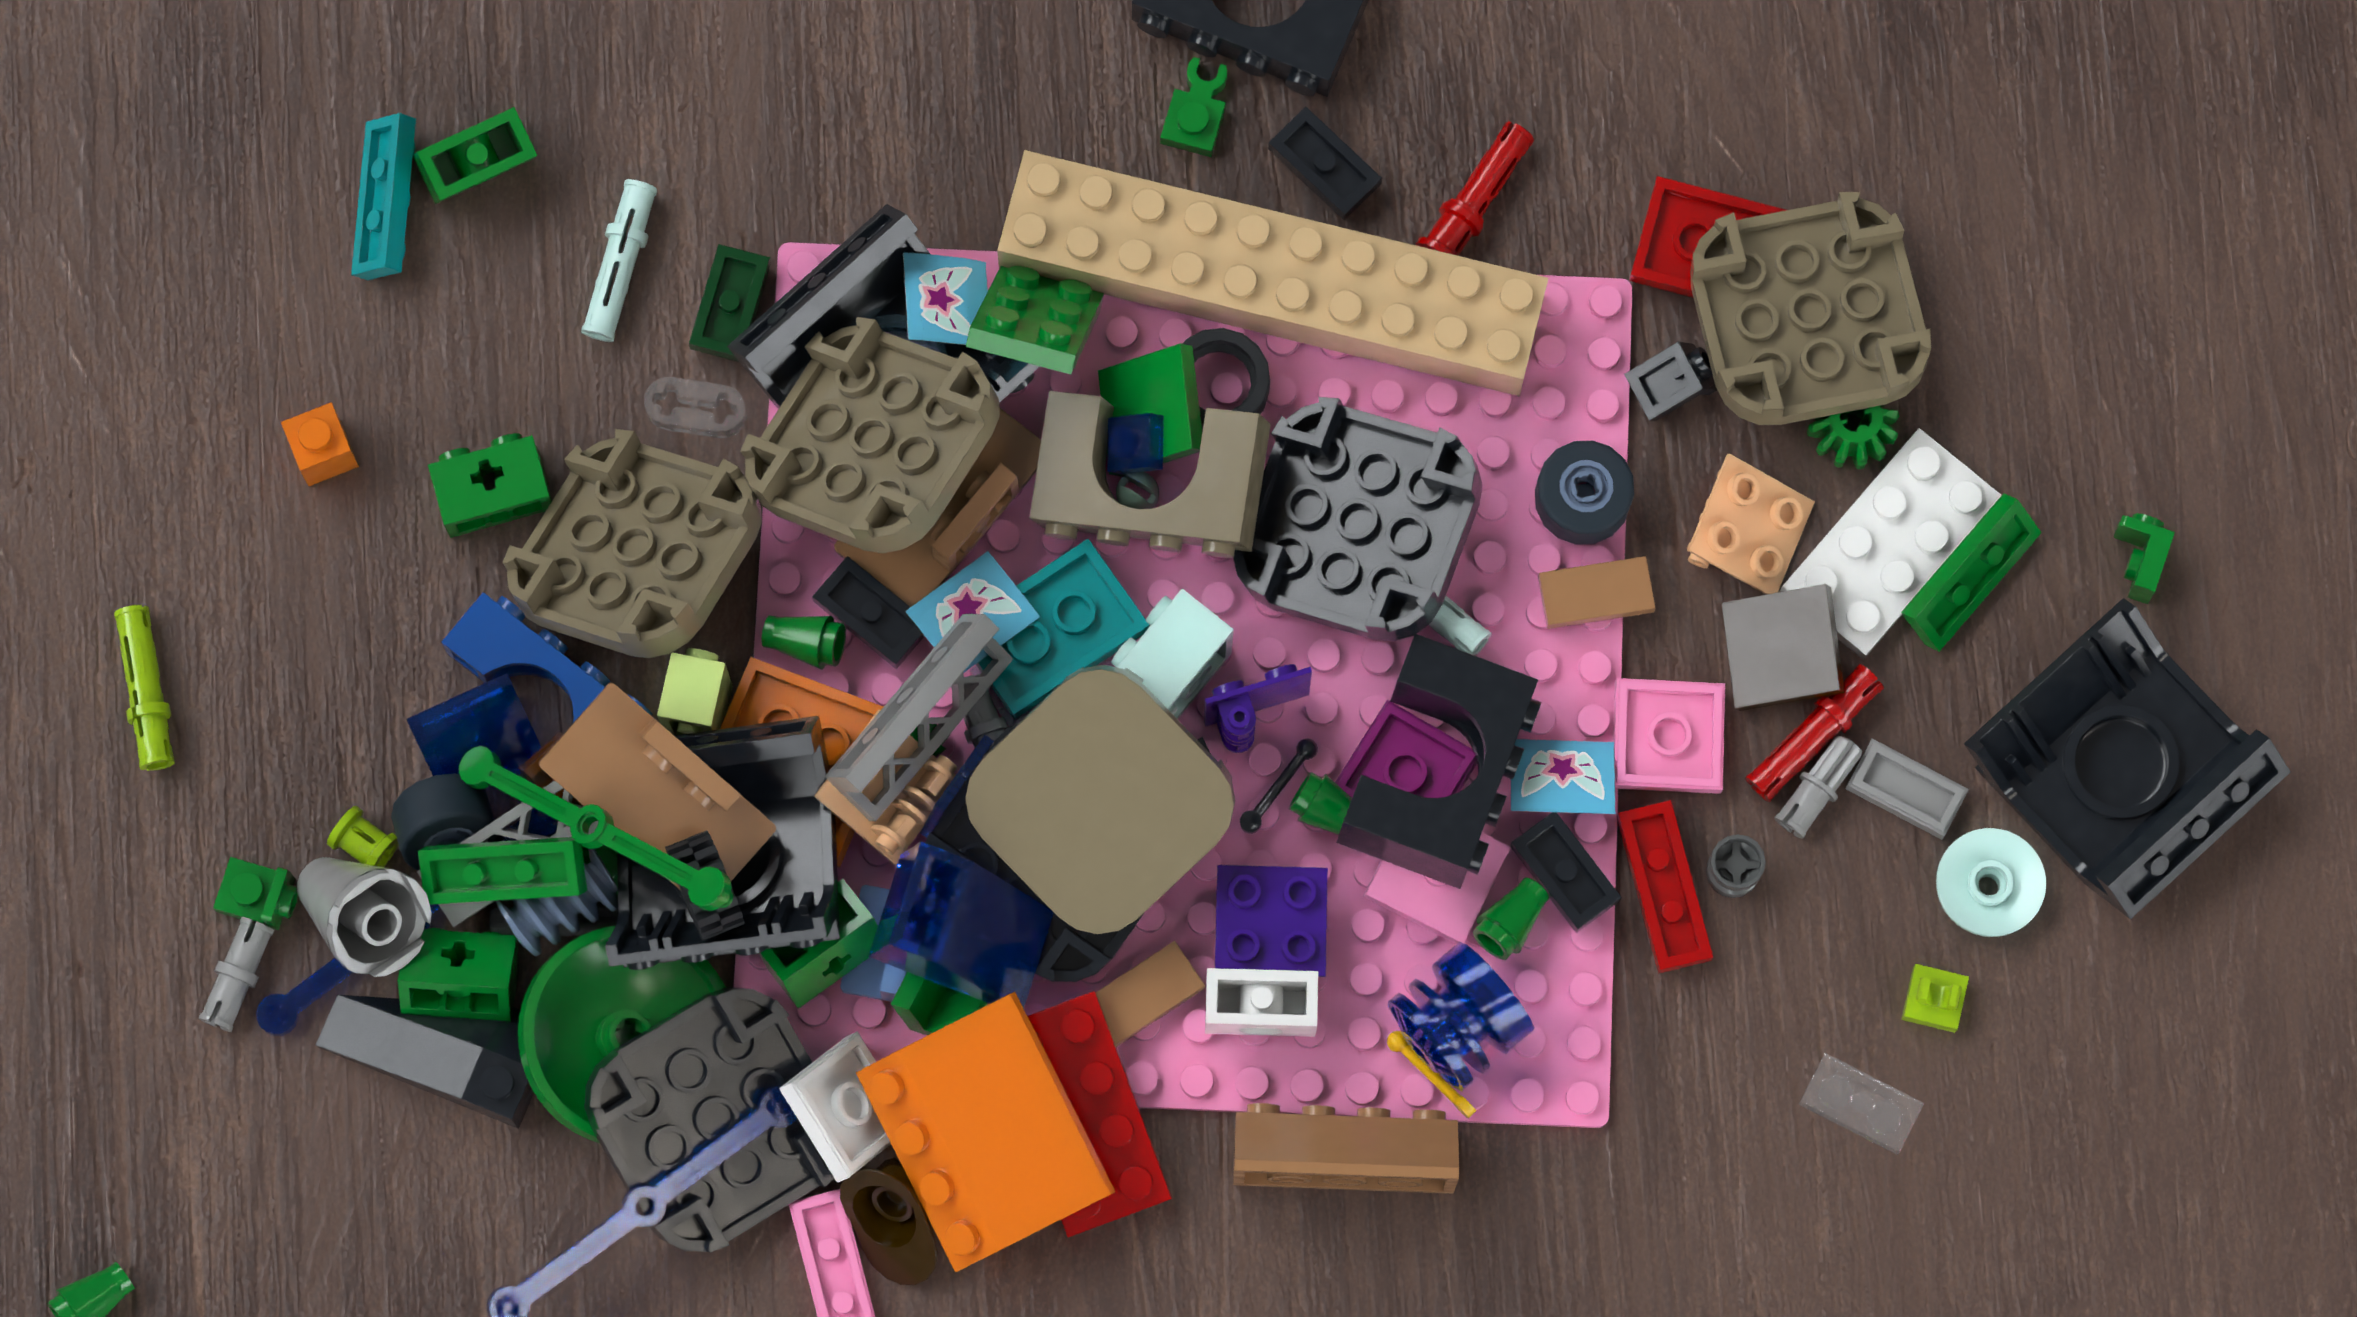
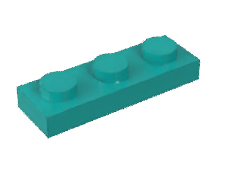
(383, 196)

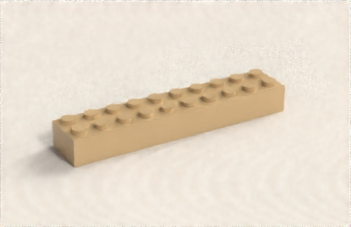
(1273, 272)

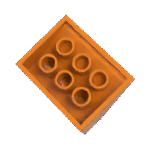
(985, 1132)

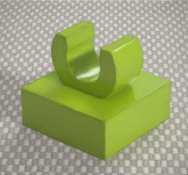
(1935, 998)

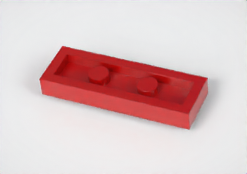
(1664, 886)

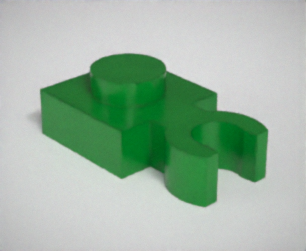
(1194, 115)

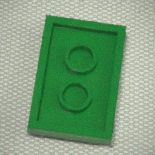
(1035, 319)

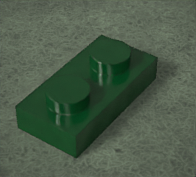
(729, 300)

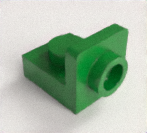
(2147, 564)
(257, 893)

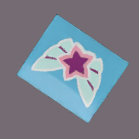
(942, 296)
(974, 590)
(1564, 777)

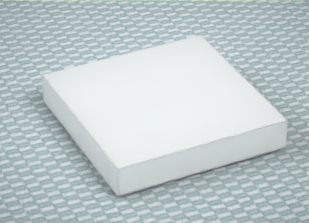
(836, 1107)

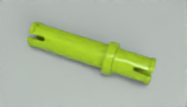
(147, 707)

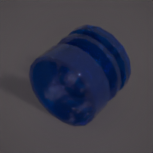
(1463, 1014)

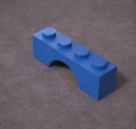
(496, 642)

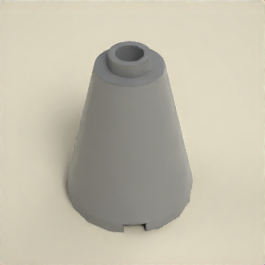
(365, 913)

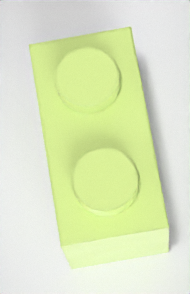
(694, 693)

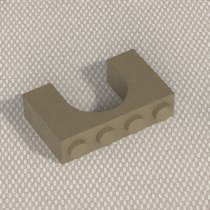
(1212, 512)

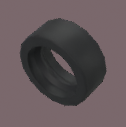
(1246, 351)

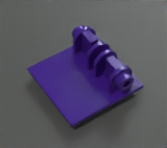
(1235, 704)
(1271, 918)

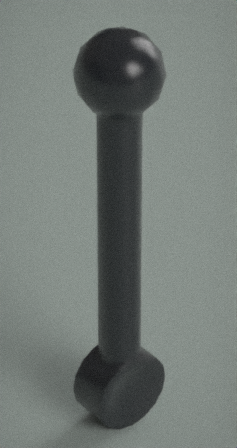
(1251, 820)

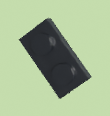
(1325, 163)
(869, 612)
(1565, 871)

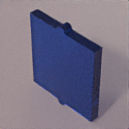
(956, 785)

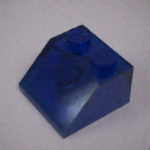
(480, 717)

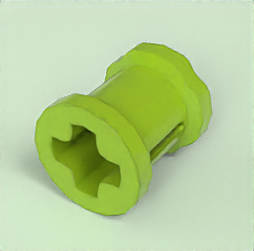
(362, 839)

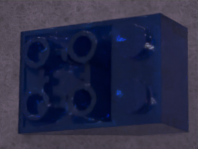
(960, 926)

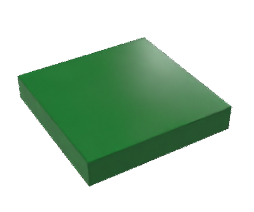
(1163, 386)

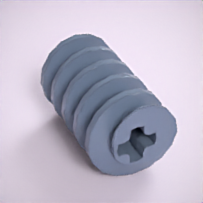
(542, 915)

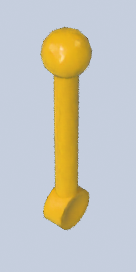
(1398, 1044)

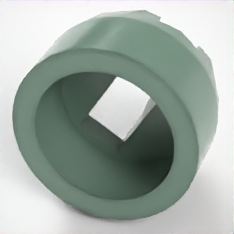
(1133, 500)

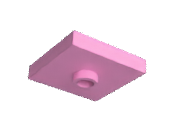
(1669, 735)
(1433, 903)

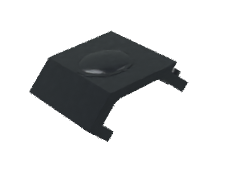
(2123, 761)
(783, 890)

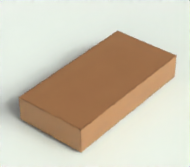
(1596, 592)
(1148, 992)

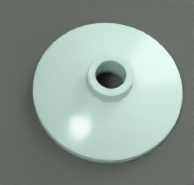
(2007, 861)

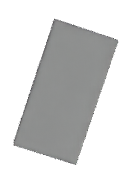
(1907, 789)

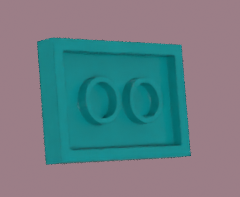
(1079, 625)

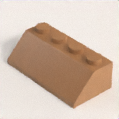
(1346, 1151)

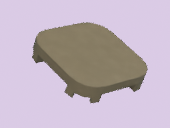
(1809, 311)
(872, 438)
(634, 547)
(1100, 799)

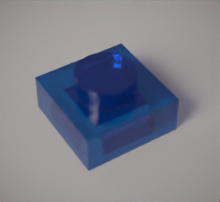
(1135, 443)

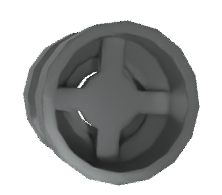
(1738, 856)

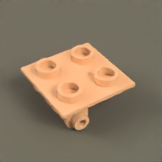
(1749, 526)
(906, 814)

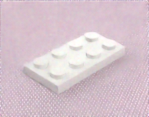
(1894, 539)

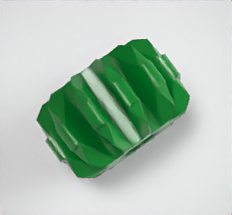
(1868, 438)

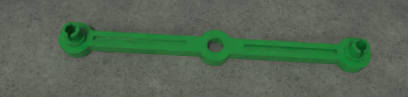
(706, 887)

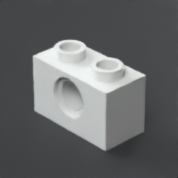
(1261, 1002)

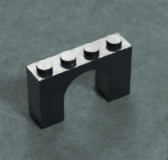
(1300, 50)
(1444, 833)

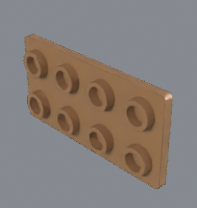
(984, 494)
(652, 781)

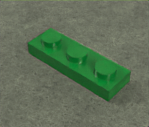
(1971, 572)
(502, 870)

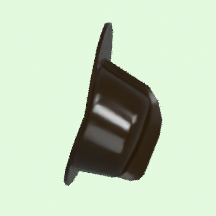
(890, 1223)

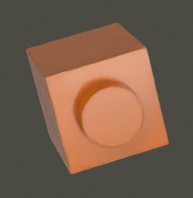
(319, 444)

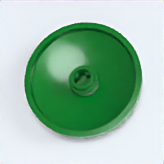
(586, 1009)

